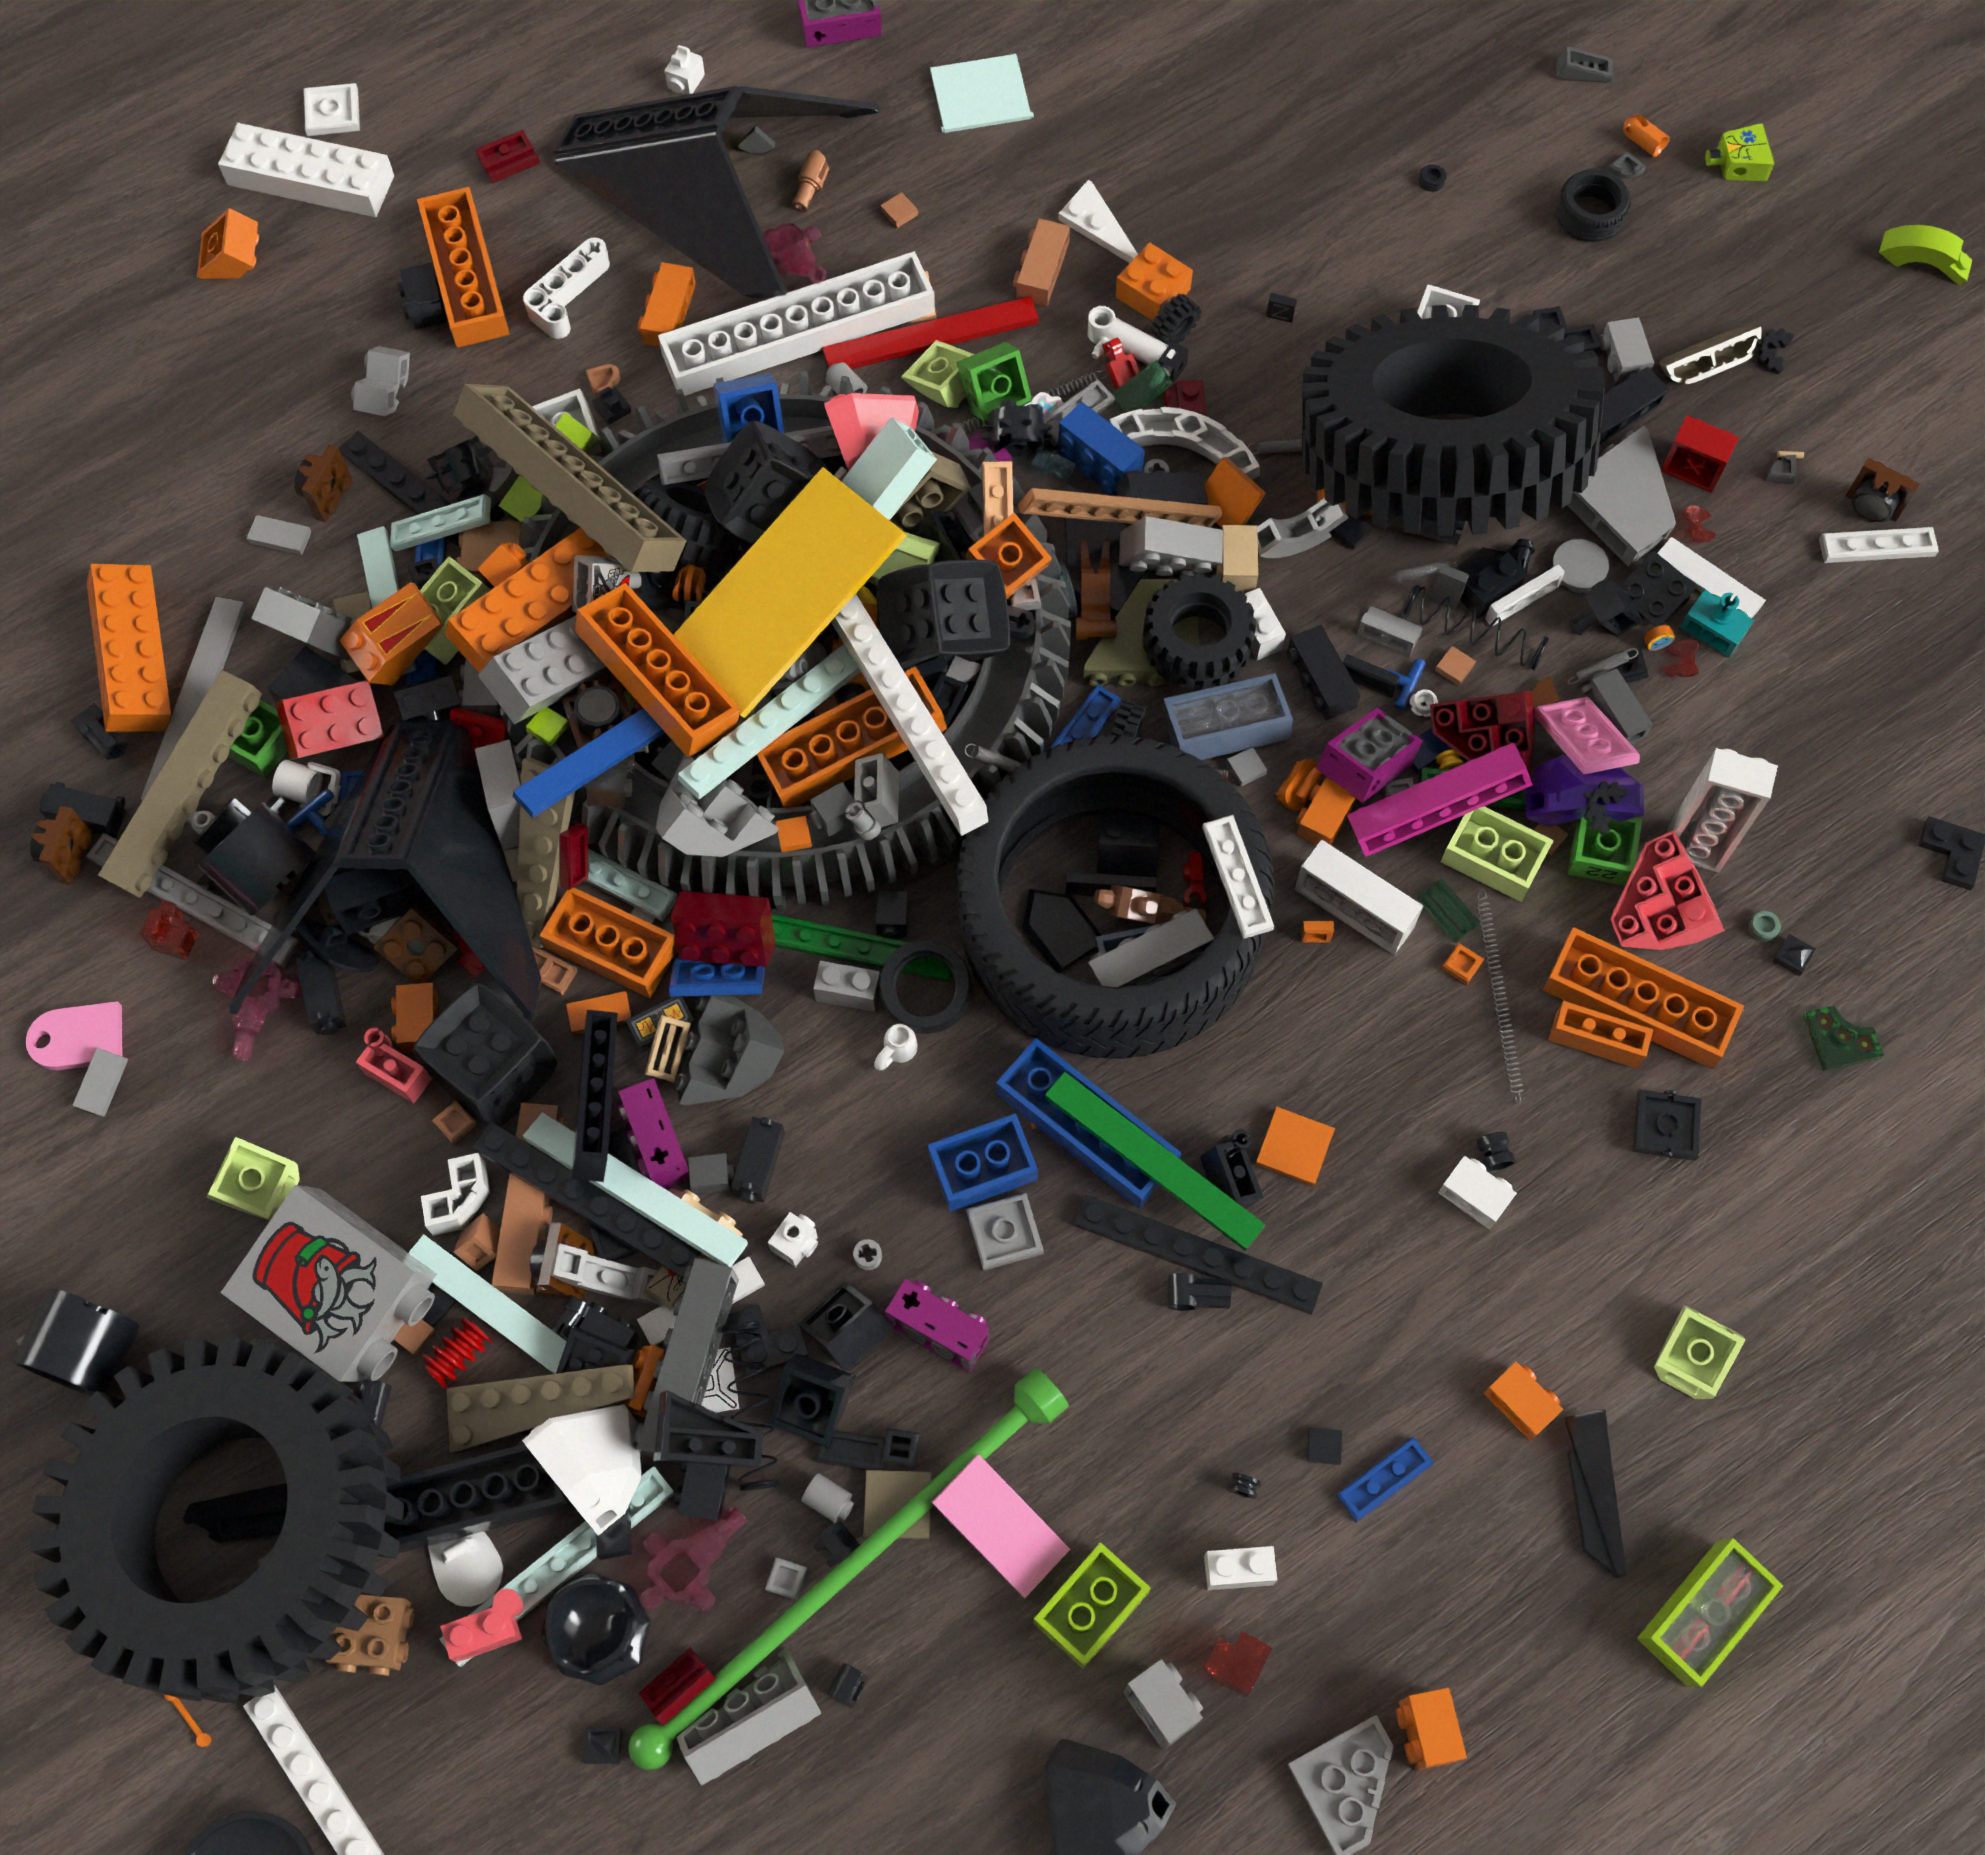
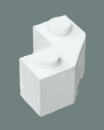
(455, 1208)

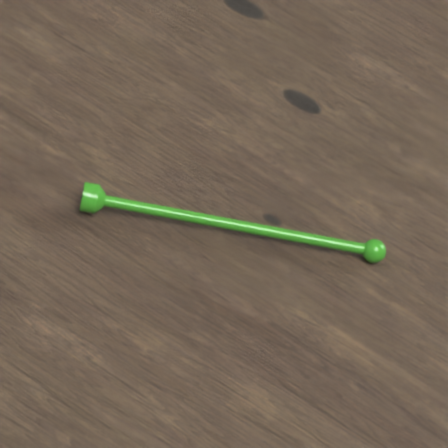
(1034, 1401)

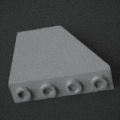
(1627, 498)

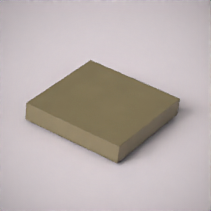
(887, 1493)

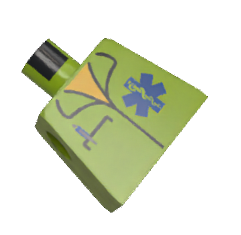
(1743, 154)

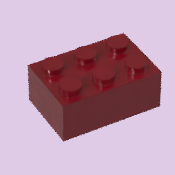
(723, 928)

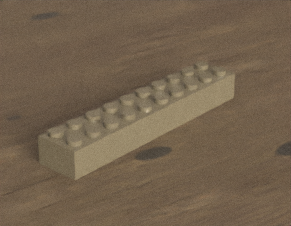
(570, 479)

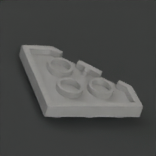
(1346, 1784)

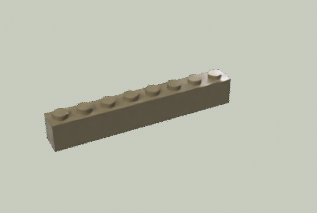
(181, 784)

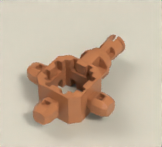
(1140, 905)

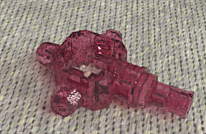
(792, 250)
(253, 1011)
(701, 1549)

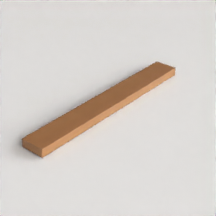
(1114, 508)

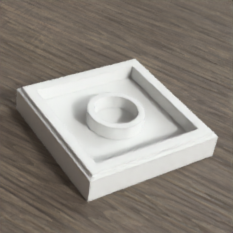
(331, 109)

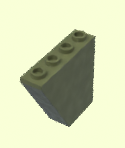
(1122, 657)

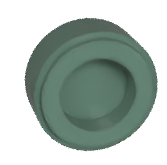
(1764, 926)

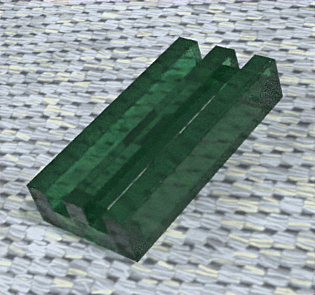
(1424, 898)

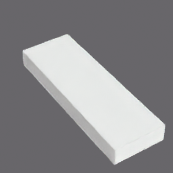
(1525, 595)

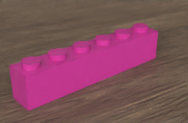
(1440, 799)

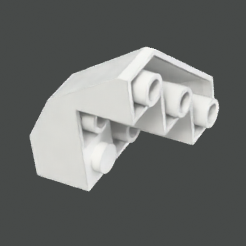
(591, 1460)

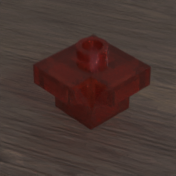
(167, 932)
(1238, 1664)

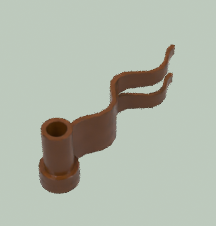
(1095, 597)

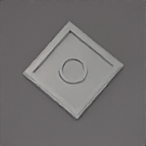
(1004, 1231)

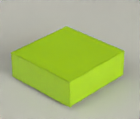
(547, 726)

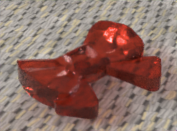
(1695, 516)
(1686, 651)

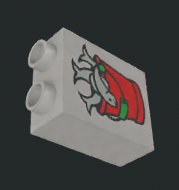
(331, 1286)

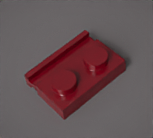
(507, 156)
(1187, 396)
(676, 1686)

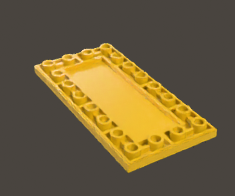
(788, 588)

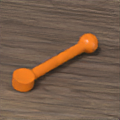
(202, 1739)

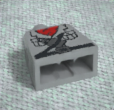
(597, 576)

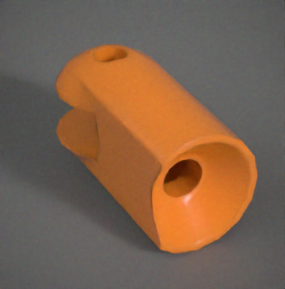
(1645, 134)

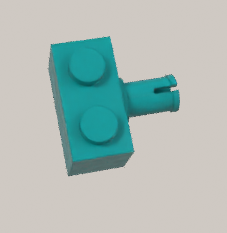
(1717, 622)

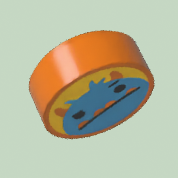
(1659, 637)

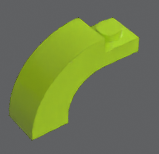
(1927, 246)

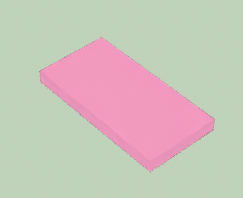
(1586, 735)
(1000, 1526)

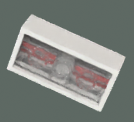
(1358, 897)

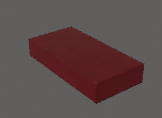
(573, 856)

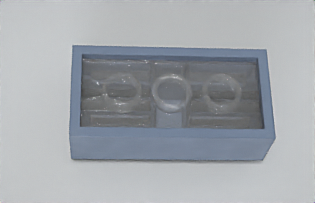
(1228, 717)

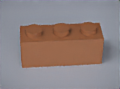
(1042, 261)

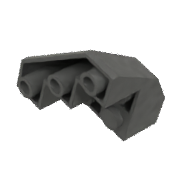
(727, 1051)

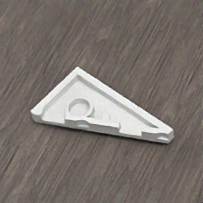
(1092, 218)

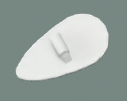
(467, 1569)

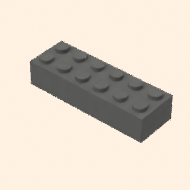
(691, 1343)

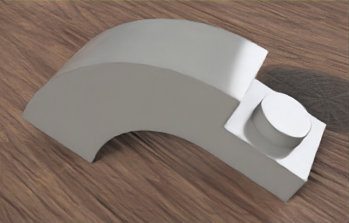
(1299, 533)

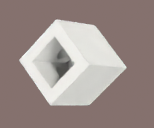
(794, 1239)

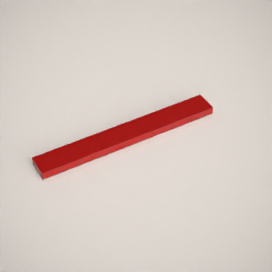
(921, 336)

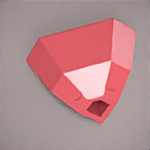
(860, 417)
(1664, 900)

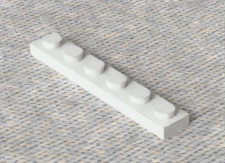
(311, 1776)

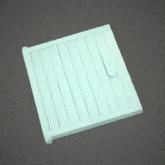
(980, 93)

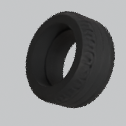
(1599, 185)

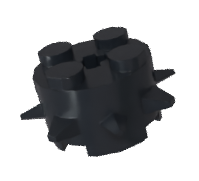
(1016, 428)
(459, 464)

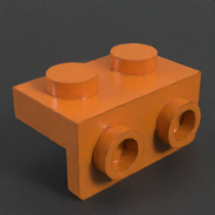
(644, 1381)

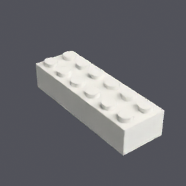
(306, 170)
(1722, 806)

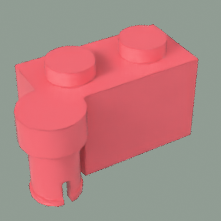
(391, 1067)
(485, 1629)

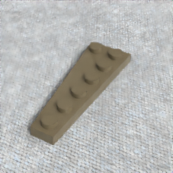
(539, 856)
(508, 1407)

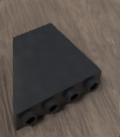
(1121, 577)

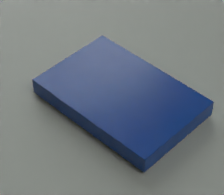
(710, 978)

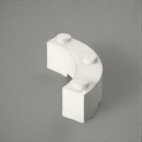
(1189, 431)

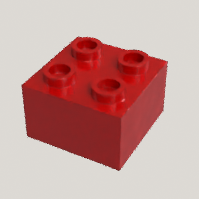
(1699, 453)

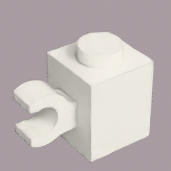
(684, 71)

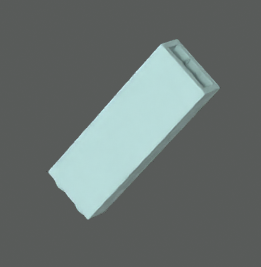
(890, 467)

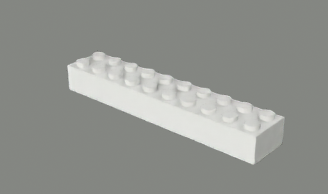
(797, 323)

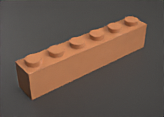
(523, 1217)

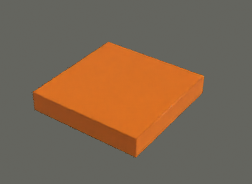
(1233, 492)
(1295, 1146)

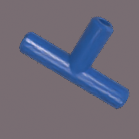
(1408, 683)
(311, 812)

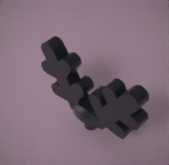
(1774, 341)
(1604, 795)

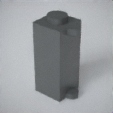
(1618, 704)

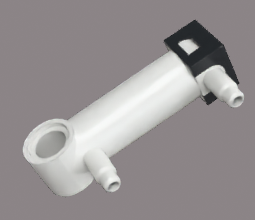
(1134, 341)

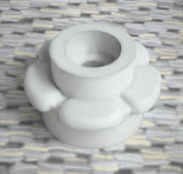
(1422, 696)

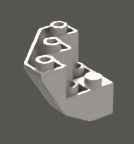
(715, 823)

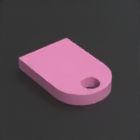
(76, 1035)

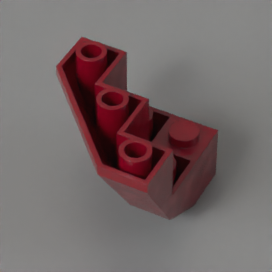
(1486, 724)

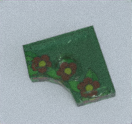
(1840, 1042)

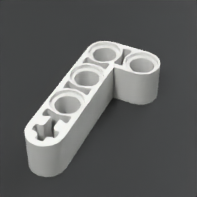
(549, 295)

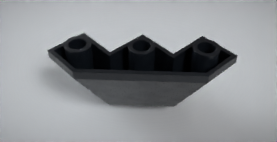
(1102, 1802)

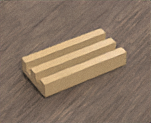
(659, 1074)

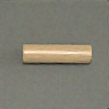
(1799, 455)

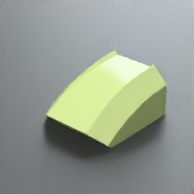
(938, 375)
(910, 552)
(253, 1180)
(1697, 1354)

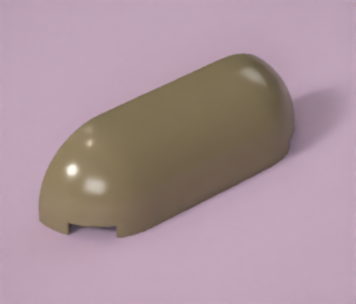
(1711, 355)

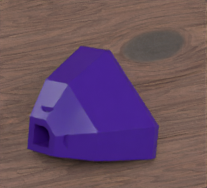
(1560, 787)

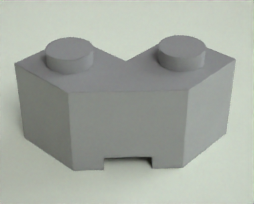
(385, 374)

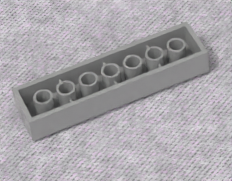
(550, 667)

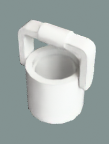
(304, 783)

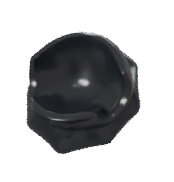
(595, 1628)

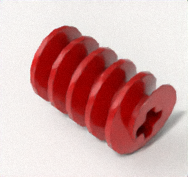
(455, 1351)

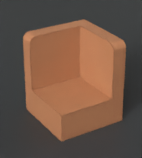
(478, 1242)

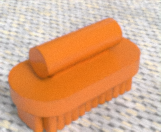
(1299, 784)

